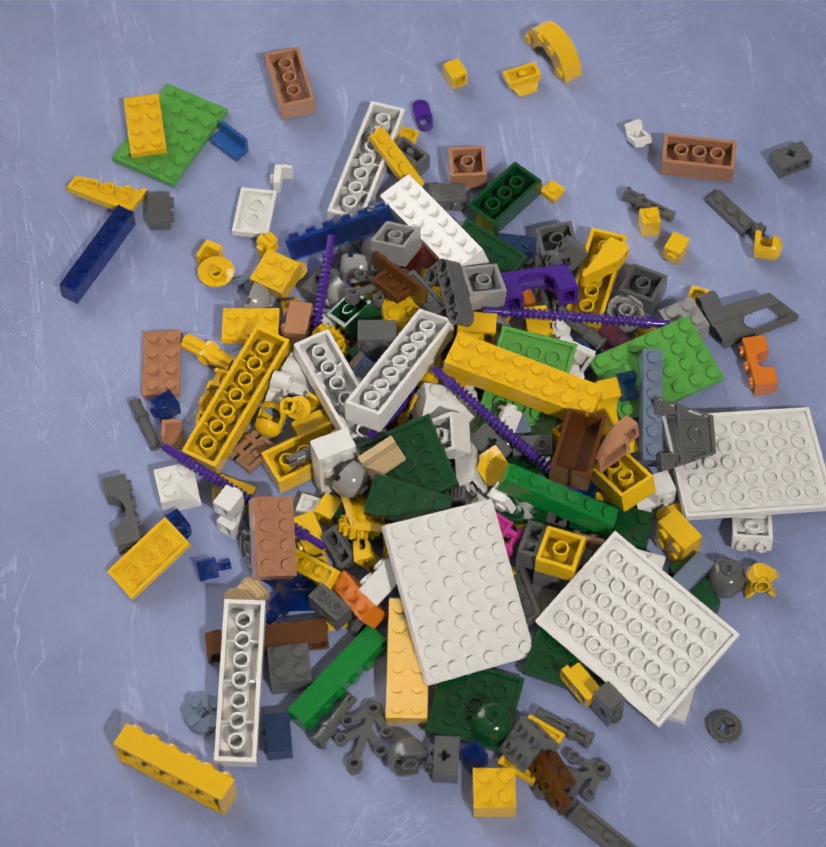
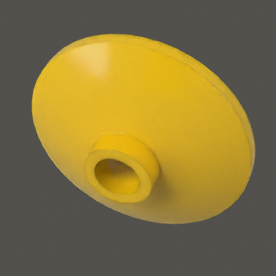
(215, 265)

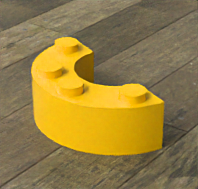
(558, 47)
(608, 406)

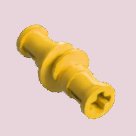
(297, 407)

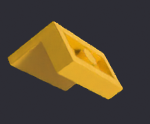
(579, 683)

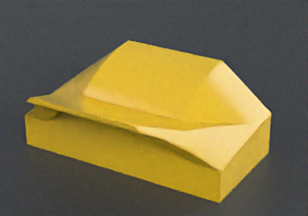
(523, 78)
(491, 465)

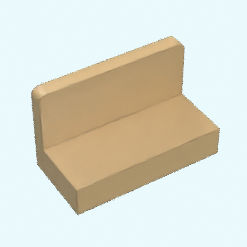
(382, 457)

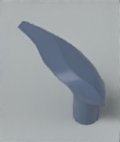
(242, 281)

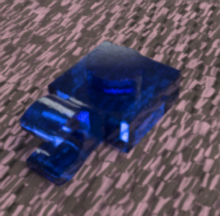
(209, 568)
(274, 612)

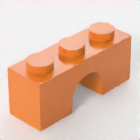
(760, 378)
(348, 589)

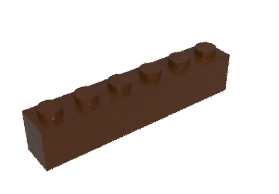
(278, 634)

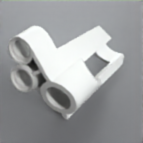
(290, 381)

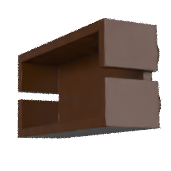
(577, 449)

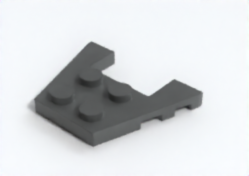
(693, 434)

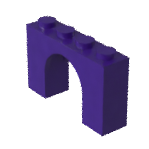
(553, 278)

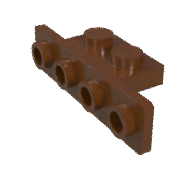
(396, 282)
(553, 778)

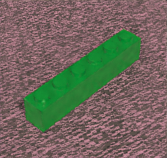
(557, 499)
(337, 678)

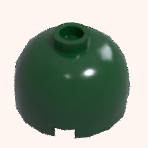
(491, 723)

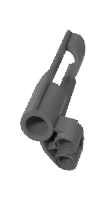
(728, 320)

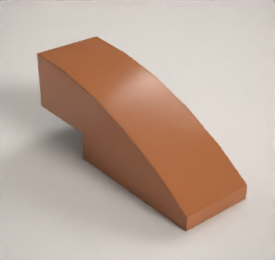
(617, 443)

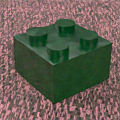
(346, 316)

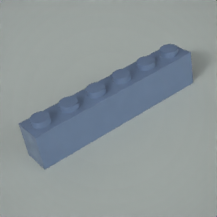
(649, 424)

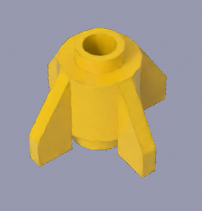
(760, 580)

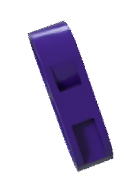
(421, 112)

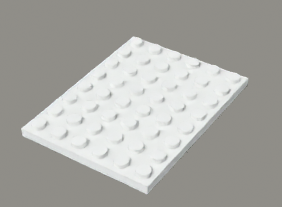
(760, 467)
(458, 591)
(637, 629)

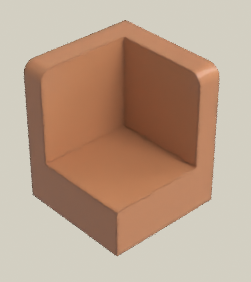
(172, 432)

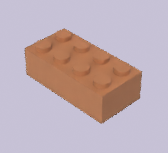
(290, 83)
(698, 157)
(272, 538)

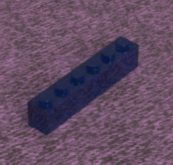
(345, 229)
(97, 254)

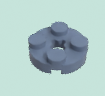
(191, 715)

